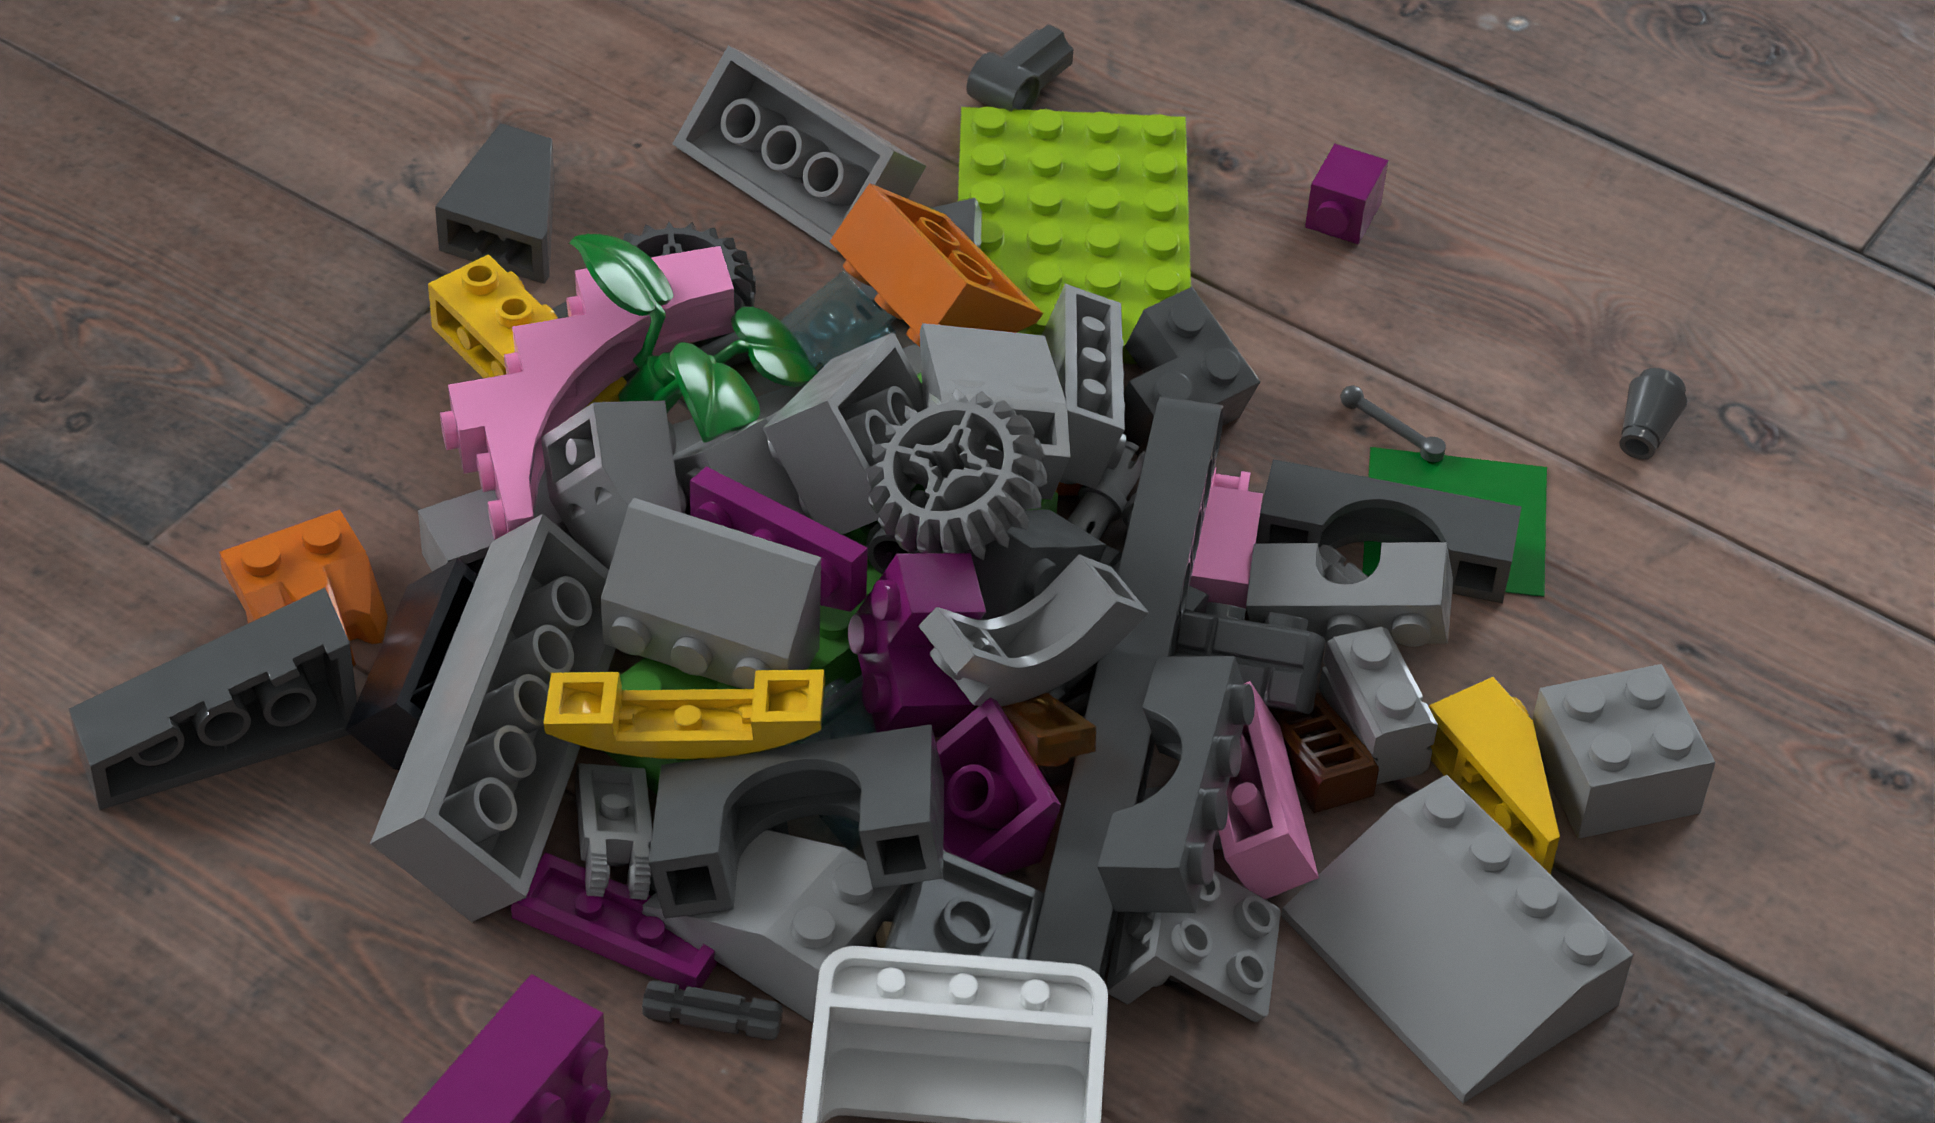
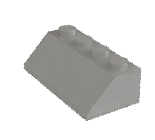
(789, 146)

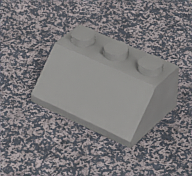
(709, 597)

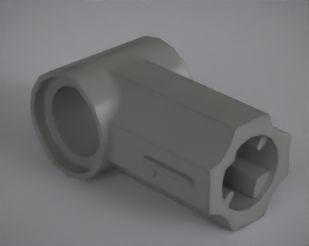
(1019, 74)

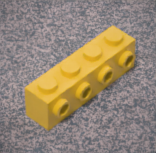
(477, 312)

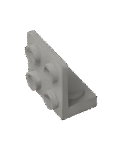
(1218, 950)

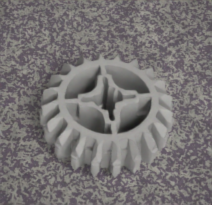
(966, 497)

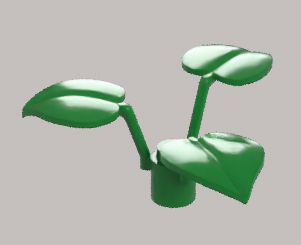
(712, 391)

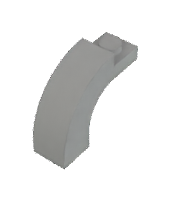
(1039, 643)

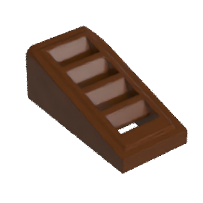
(1331, 786)

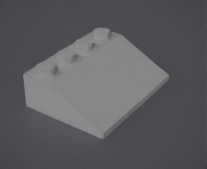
(1460, 939)

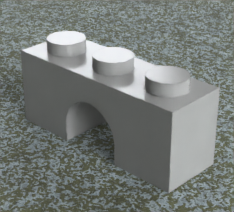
(1404, 594)

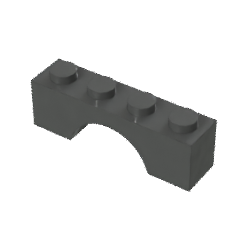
(1347, 508)
(1163, 846)

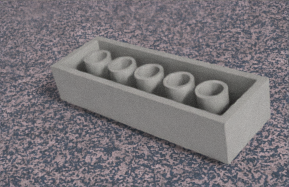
(480, 767)

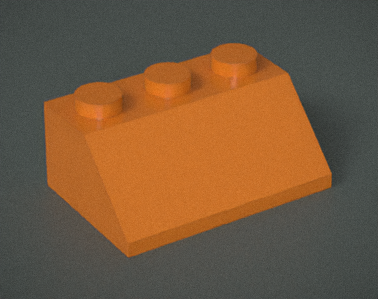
(927, 267)

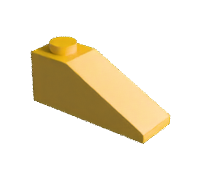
(1495, 758)

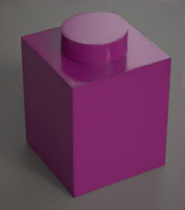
(1346, 193)

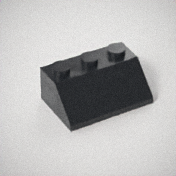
(410, 661)

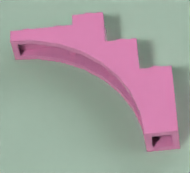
(563, 368)

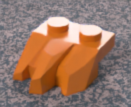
(303, 560)

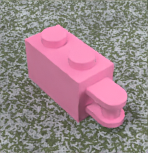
(1227, 540)

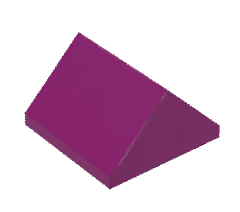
(994, 794)

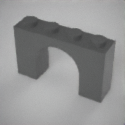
(721, 804)

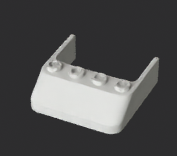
(955, 1039)

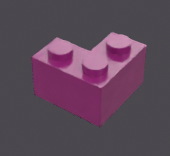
(899, 675)

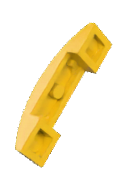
(684, 723)

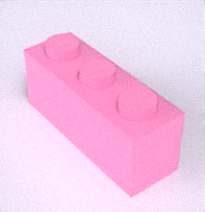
(1265, 823)

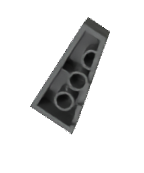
(222, 705)

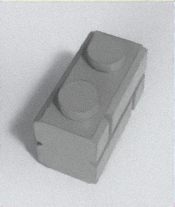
(1379, 701)

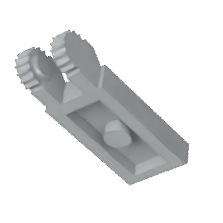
(614, 825)

